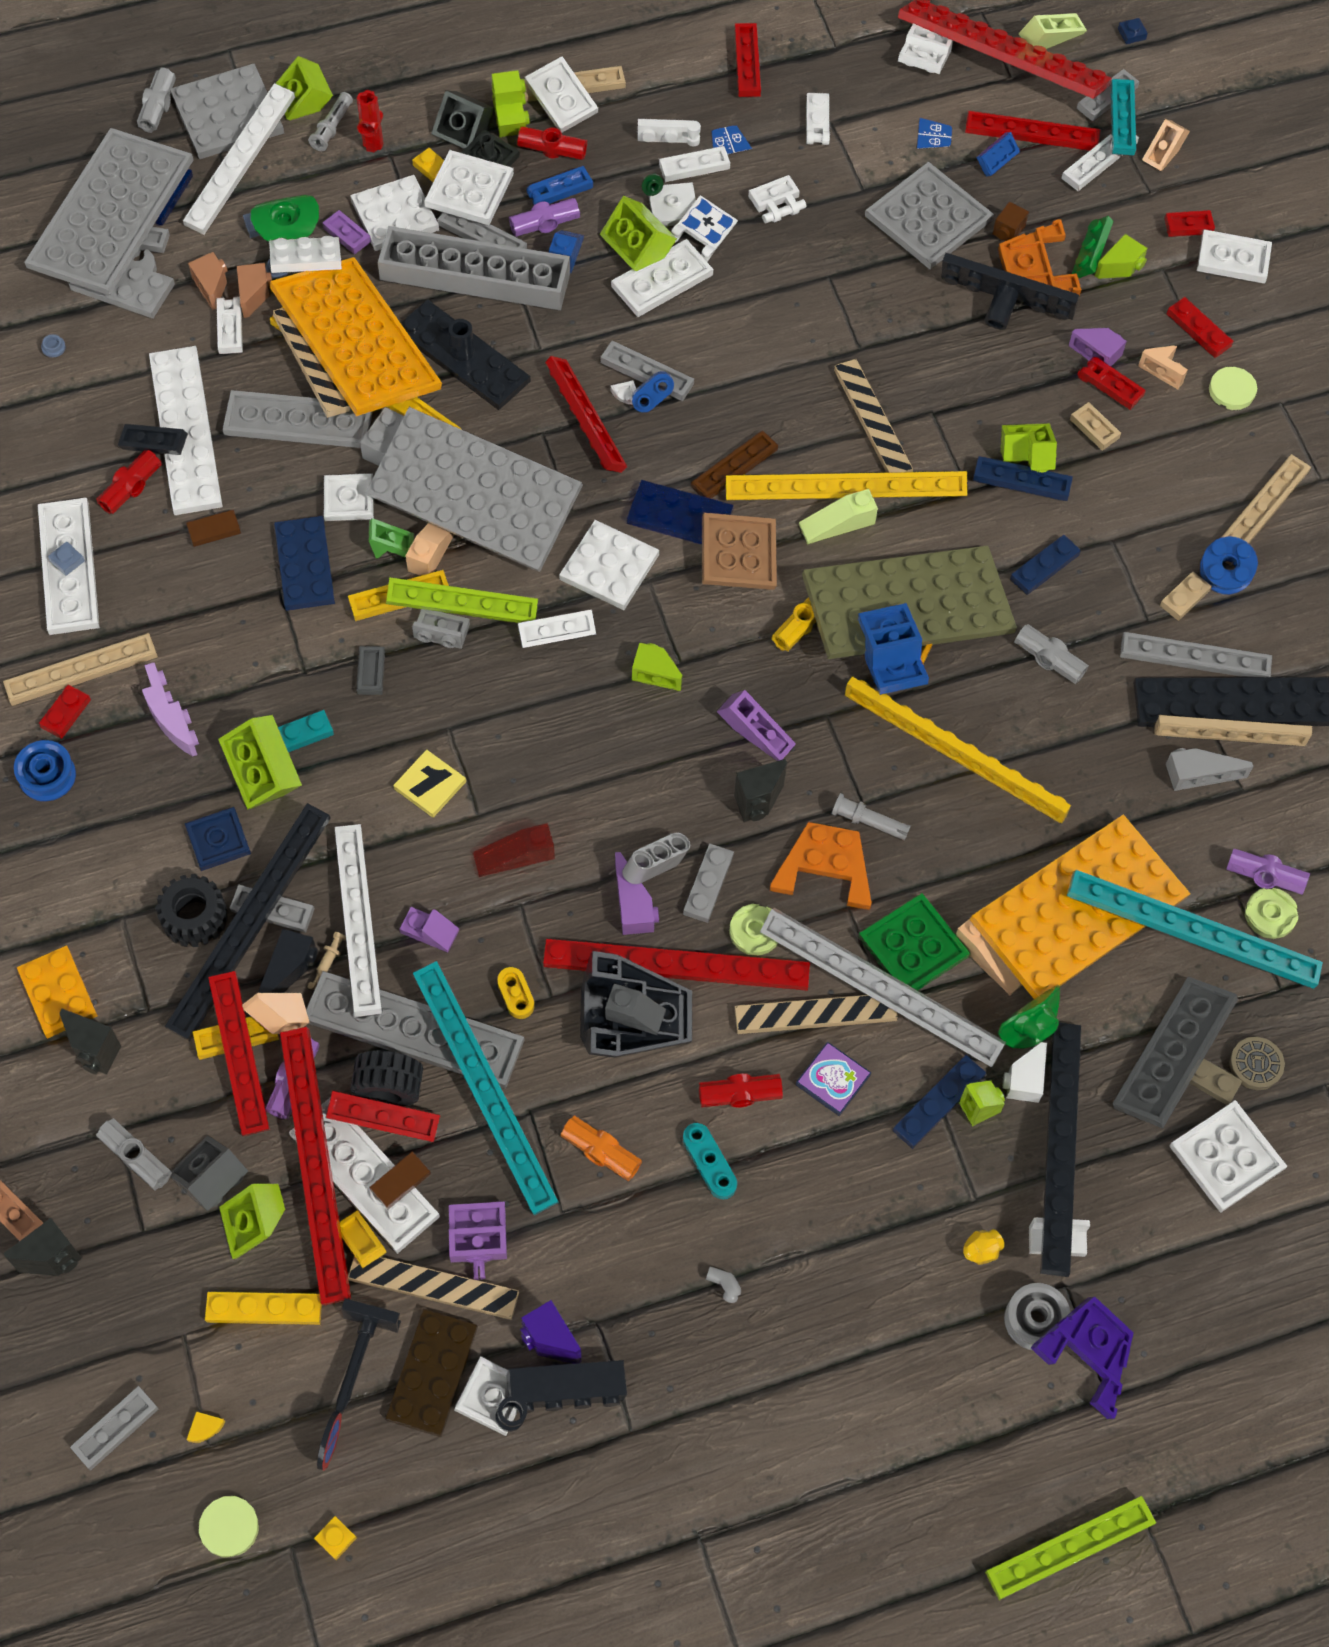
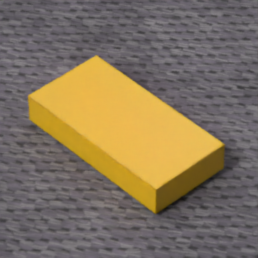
(361, 1239)

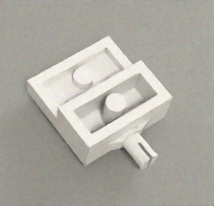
(925, 49)

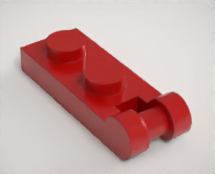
(1111, 382)

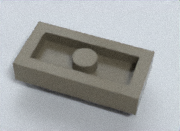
(1216, 1082)

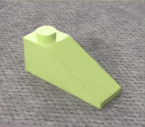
(1052, 29)
(840, 517)

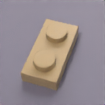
(1095, 426)
(1185, 596)

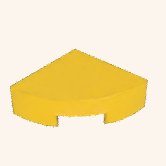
(204, 1427)

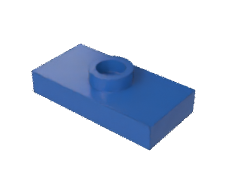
(998, 154)

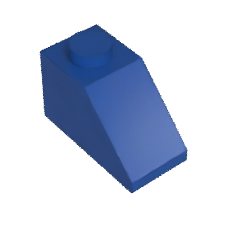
(567, 244)

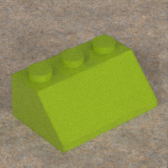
(637, 234)
(259, 761)

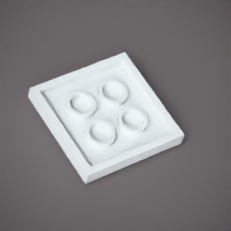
(469, 187)
(393, 205)
(609, 565)
(1228, 1156)

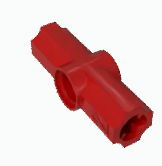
(370, 121)
(552, 143)
(128, 482)
(740, 1090)

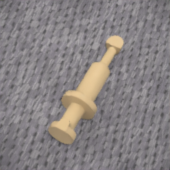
(331, 952)

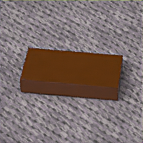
(213, 528)
(400, 1180)

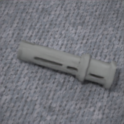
(327, 128)
(858, 813)

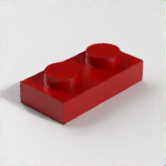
(1189, 223)
(64, 711)

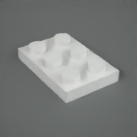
(561, 94)
(305, 254)
(1234, 256)

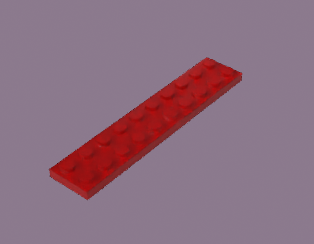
(1006, 48)

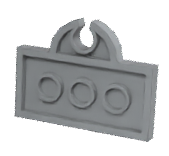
(138, 289)

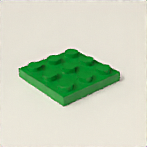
(914, 943)

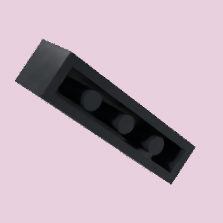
(561, 1386)

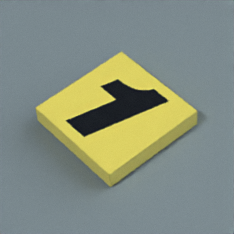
(429, 783)

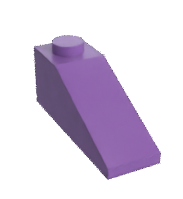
(755, 725)
(635, 903)

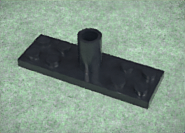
(1007, 290)
(464, 354)

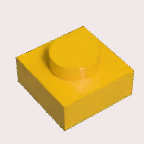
(335, 1538)

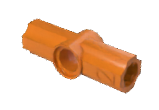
(601, 1148)

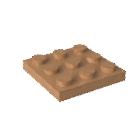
(739, 551)

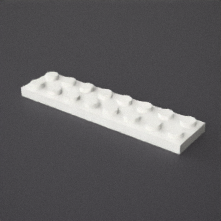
(183, 406)

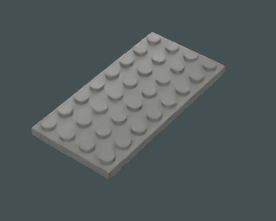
(109, 211)
(474, 489)

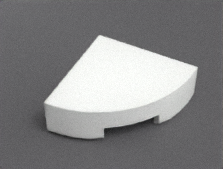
(624, 391)

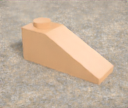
(427, 549)
(986, 957)

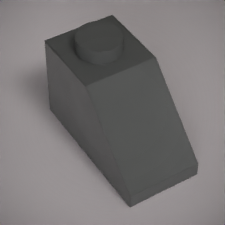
(634, 1009)

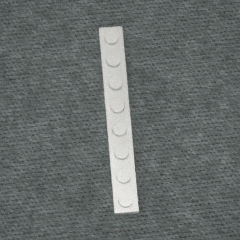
(239, 159)
(357, 921)

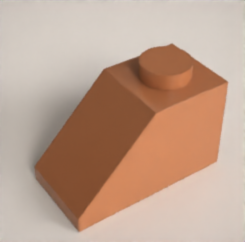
(209, 277)
(253, 286)

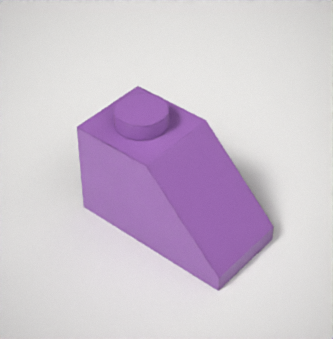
(1098, 343)

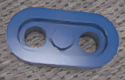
(650, 390)

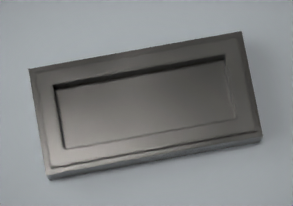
(370, 670)

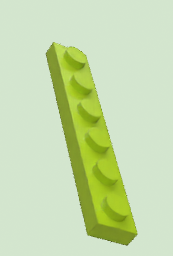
(461, 601)
(1070, 1547)

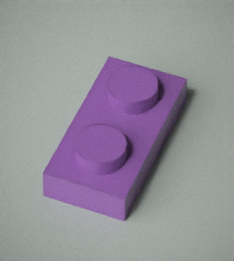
(349, 233)

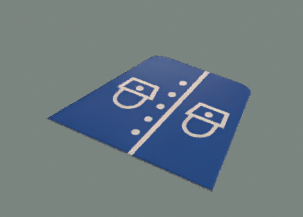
(933, 134)
(731, 139)

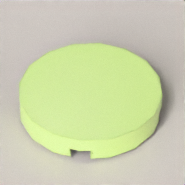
(1233, 388)
(1271, 913)
(746, 929)
(228, 1526)

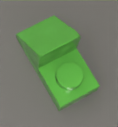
(389, 538)

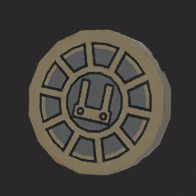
(1257, 1063)

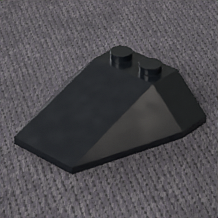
(614, 1039)

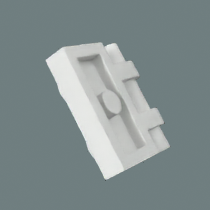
(775, 193)

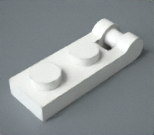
(817, 118)
(669, 131)
(229, 325)

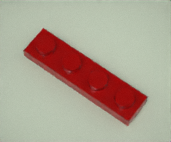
(747, 60)
(382, 1116)

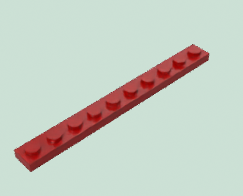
(686, 964)
(315, 1166)

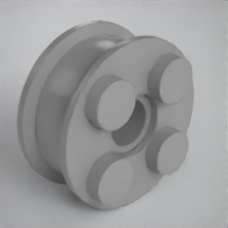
(1031, 1298)

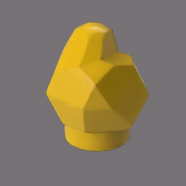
(983, 1246)

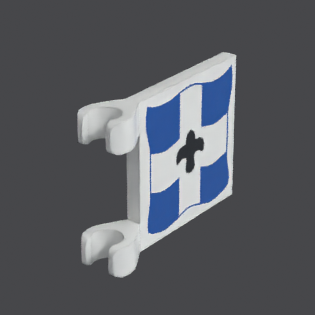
(706, 224)

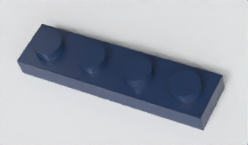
(1022, 478)
(938, 1102)

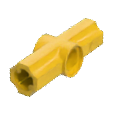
(795, 628)

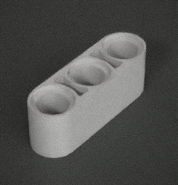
(656, 858)

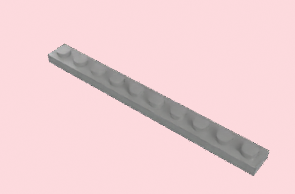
(883, 987)

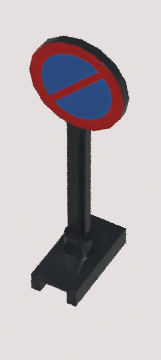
(369, 1319)

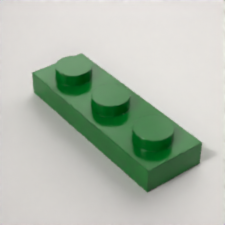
(1092, 246)

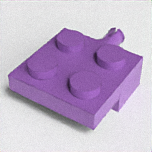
(477, 1234)

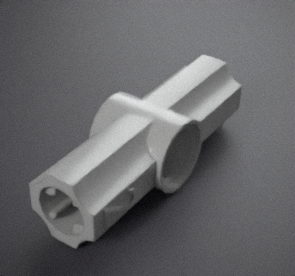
(156, 100)
(1051, 653)
(144, 1165)

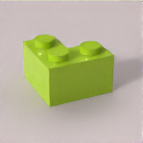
(508, 101)
(1031, 444)

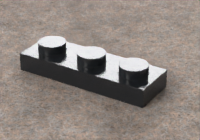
(152, 438)

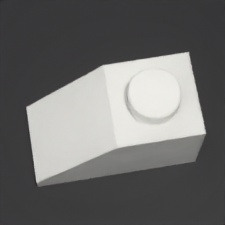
(1026, 1076)

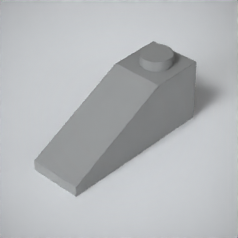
(1201, 768)

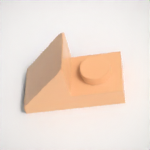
(1160, 364)

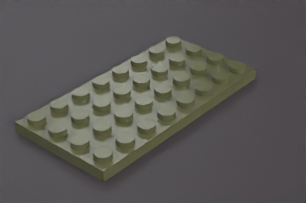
(947, 592)

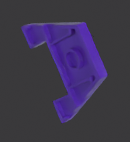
(1099, 1341)

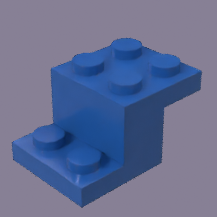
(893, 648)

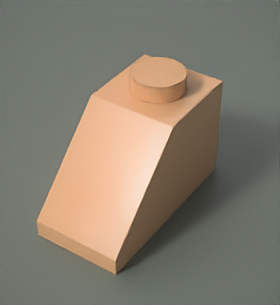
(1165, 144)
(278, 1011)

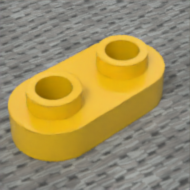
(515, 994)

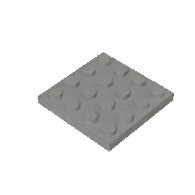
(220, 108)
(929, 215)

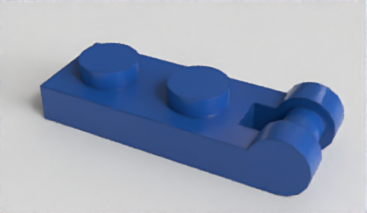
(560, 186)

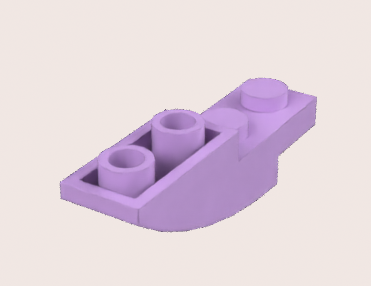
(167, 713)

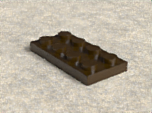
(432, 1373)

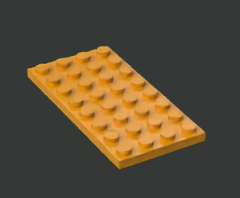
(356, 337)
(1055, 937)

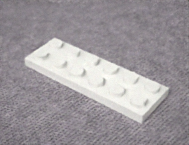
(70, 598)
(359, 1164)

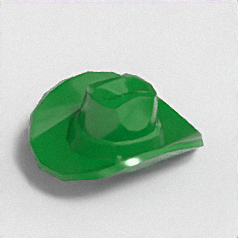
(286, 217)
(1033, 1021)

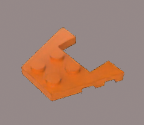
(1028, 257)
(827, 853)

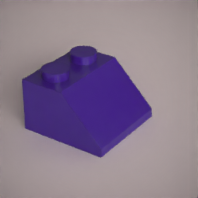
(549, 1335)

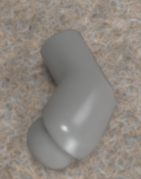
(728, 1283)

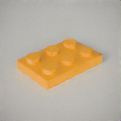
(55, 985)

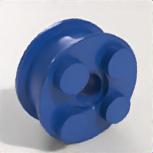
(1234, 551)
(46, 785)

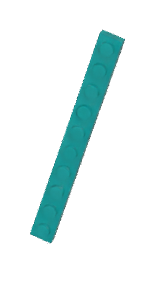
(1194, 929)
(485, 1088)

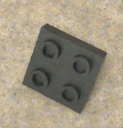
(492, 149)

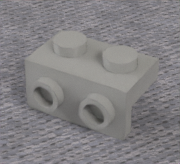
(441, 628)

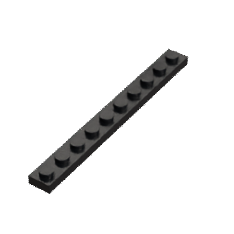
(249, 919)
(1061, 1151)

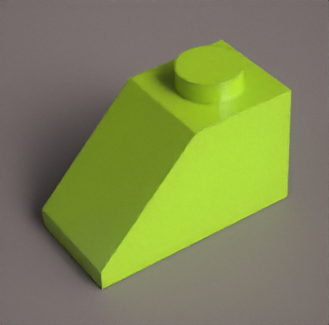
(1122, 259)
(655, 667)
(981, 1101)

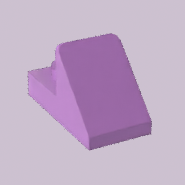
(429, 928)

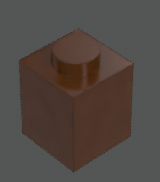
(1010, 222)

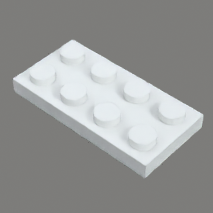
(662, 280)

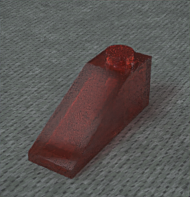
(516, 850)

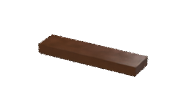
(736, 463)

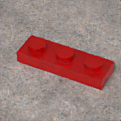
(1199, 327)

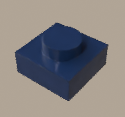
(1132, 31)

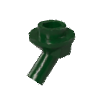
(652, 184)

